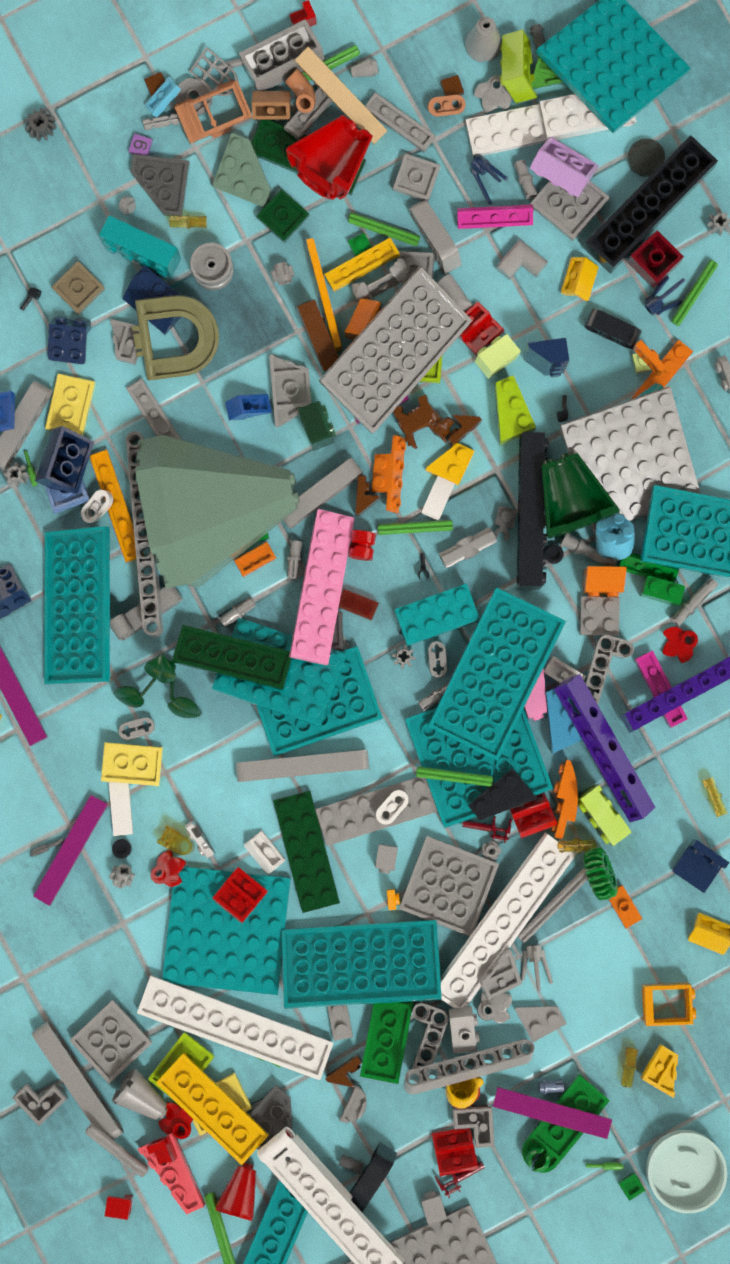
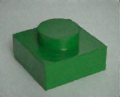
(359, 244)
(631, 1186)

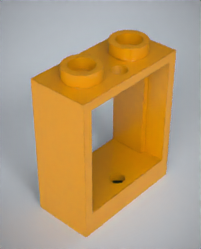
(647, 1000)

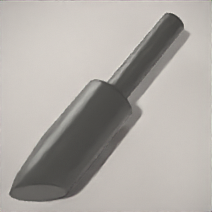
(44, 848)

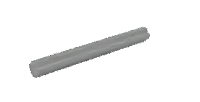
(553, 906)

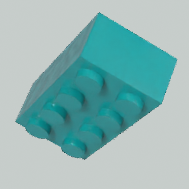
(140, 247)
(436, 615)

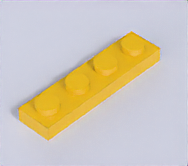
(362, 264)

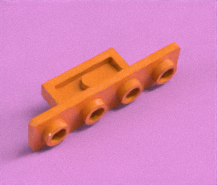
(388, 474)

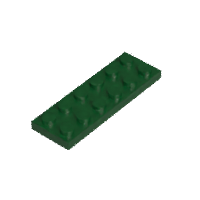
(271, 145)
(232, 657)
(306, 851)

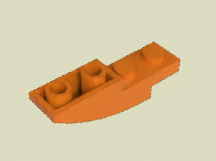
(568, 791)

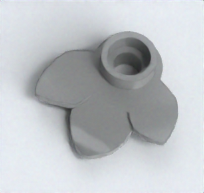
(491, 96)
(498, 1007)

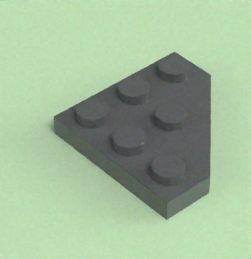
(162, 181)
(273, 1112)

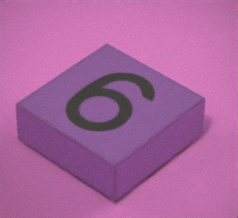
(140, 145)

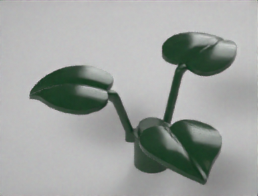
(164, 671)

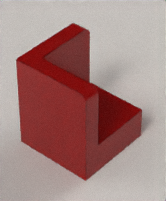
(306, 13)
(163, 1150)
(119, 1207)

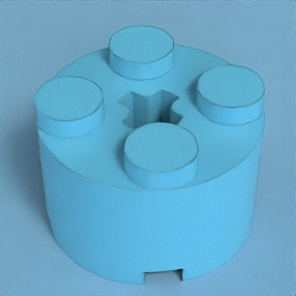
(615, 537)

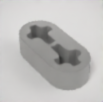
(442, 658)
(135, 724)

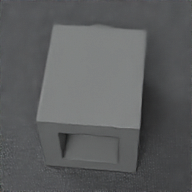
(386, 858)
(433, 1207)

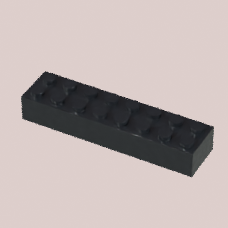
(650, 204)
(531, 512)

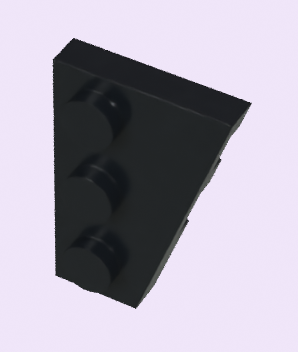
(501, 796)

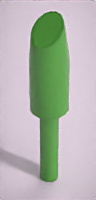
(31, 471)
(606, 1166)

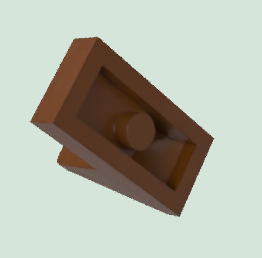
(466, 424)
(364, 501)
(340, 1074)

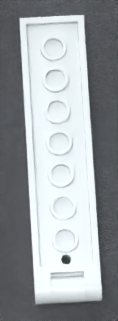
(533, 125)
(326, 1199)

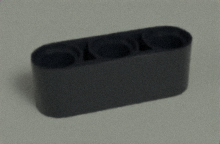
(612, 328)

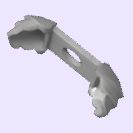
(397, 274)

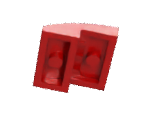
(481, 330)
(533, 816)
(239, 895)
(454, 1151)

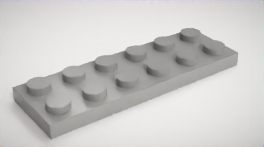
(358, 814)

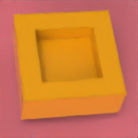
(393, 899)

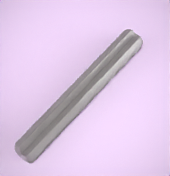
(116, 1150)

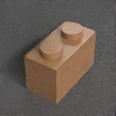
(271, 105)

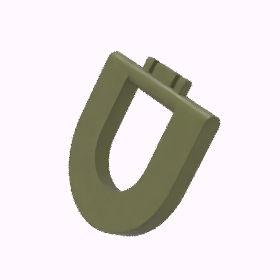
(168, 307)

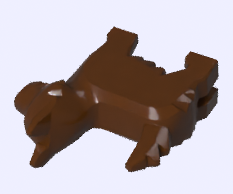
(421, 418)

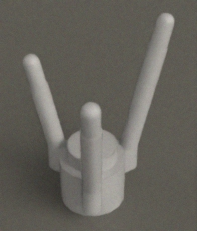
(535, 954)

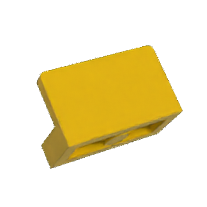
(579, 278)
(710, 934)

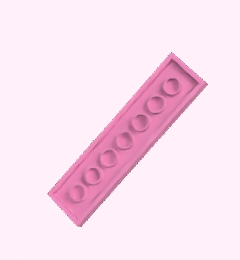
(322, 587)

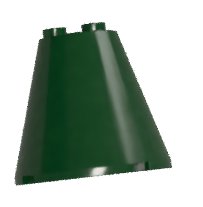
(573, 496)

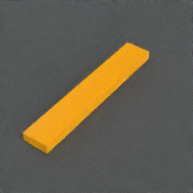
(324, 294)
(118, 511)

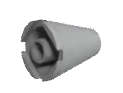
(483, 40)
(140, 1096)

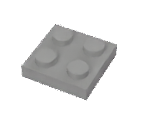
(416, 177)
(599, 616)

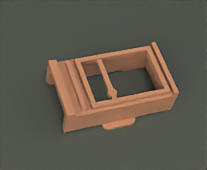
(191, 121)

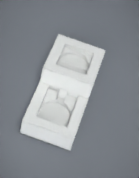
(438, 498)

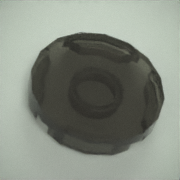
(645, 157)

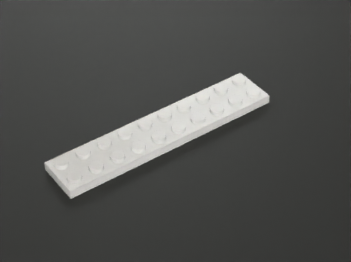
(504, 921)
(235, 1027)

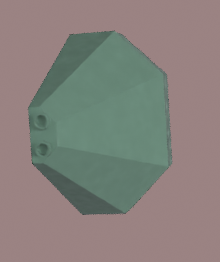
(206, 506)

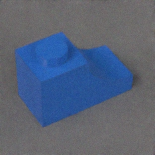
(248, 406)

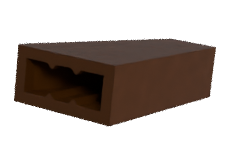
(317, 333)

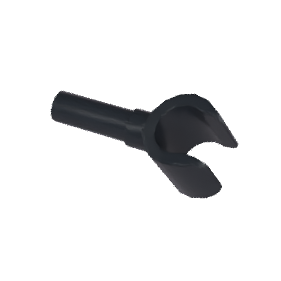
(32, 293)
(563, 415)
(423, 565)

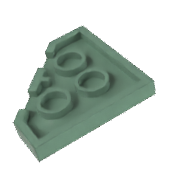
(242, 172)

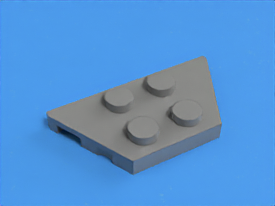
(289, 389)

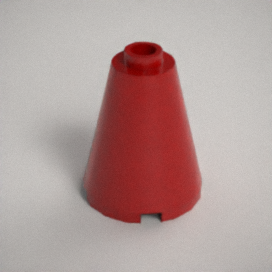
(239, 1193)

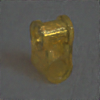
(174, 840)

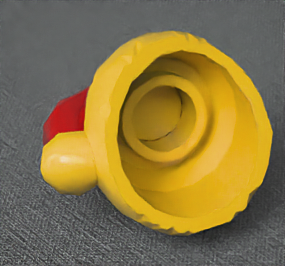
(464, 1093)

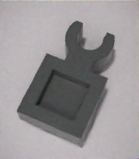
(505, 519)

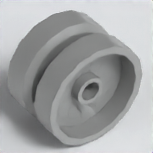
(212, 255)

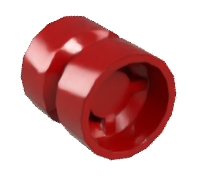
(362, 545)

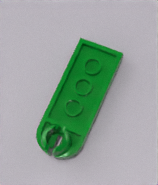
(386, 1041)
(556, 1140)

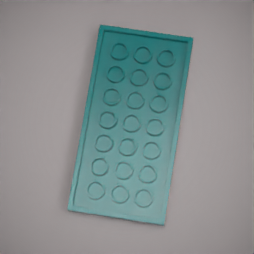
(77, 606)
(497, 673)
(361, 964)

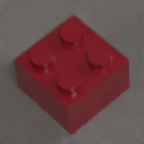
(655, 259)

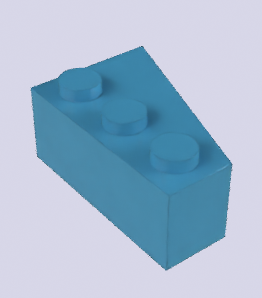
(561, 728)

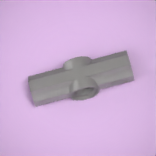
(467, 547)

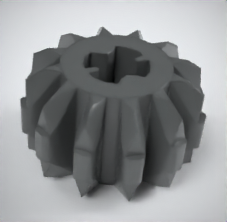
(35, 120)

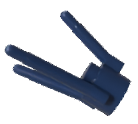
(482, 166)
(654, 304)

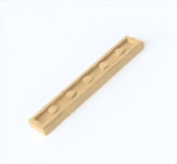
(339, 94)

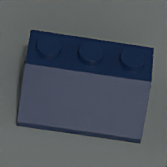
(149, 285)
(548, 356)
(64, 460)

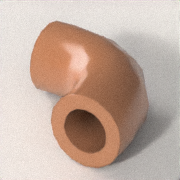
(303, 90)

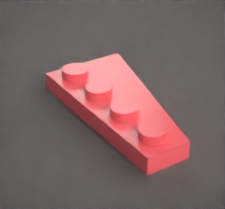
(177, 1178)

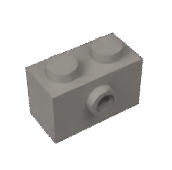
(463, 1030)

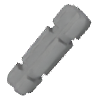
(161, 121)

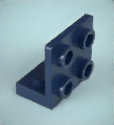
(699, 865)

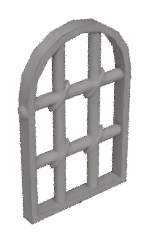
(213, 65)

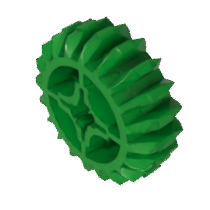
(600, 874)

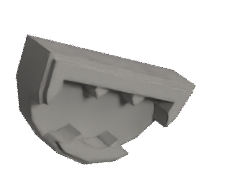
(355, 1106)

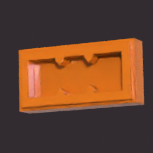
(650, 357)
(255, 559)
(625, 908)

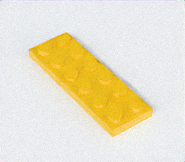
(212, 1108)

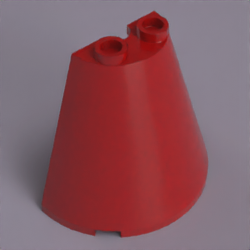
(330, 157)

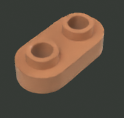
(446, 105)

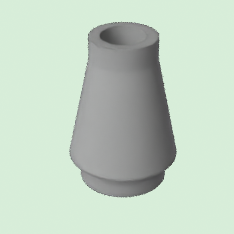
(365, 69)

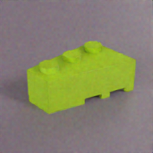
(516, 66)
(511, 411)
(603, 815)

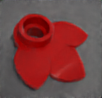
(677, 646)
(170, 869)
(174, 1119)

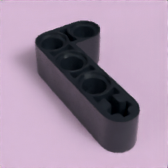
(373, 1176)

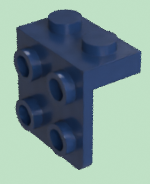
(68, 340)
(11, 591)

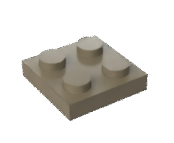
(78, 287)

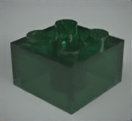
(316, 426)

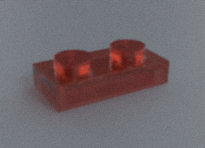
(357, 604)

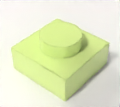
(639, 365)

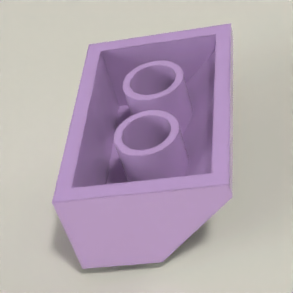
(563, 167)

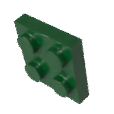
(282, 216)

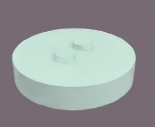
(686, 1171)

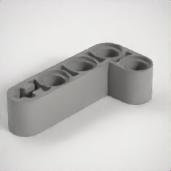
(436, 236)
(131, 622)
(606, 655)
(432, 1025)

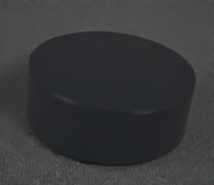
(554, 554)
(122, 848)

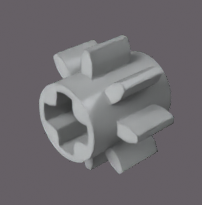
(715, 227)
(282, 273)
(12, 477)
(407, 661)
(121, 876)

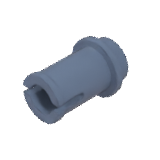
(551, 1086)

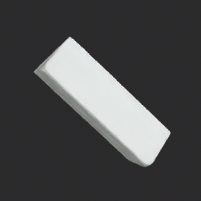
(264, 852)

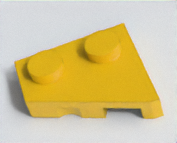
(452, 463)
(662, 1070)

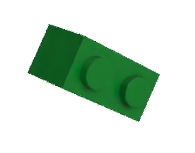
(662, 591)

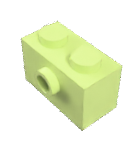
(497, 356)

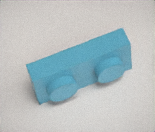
(163, 97)

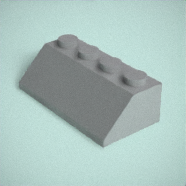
(274, 58)

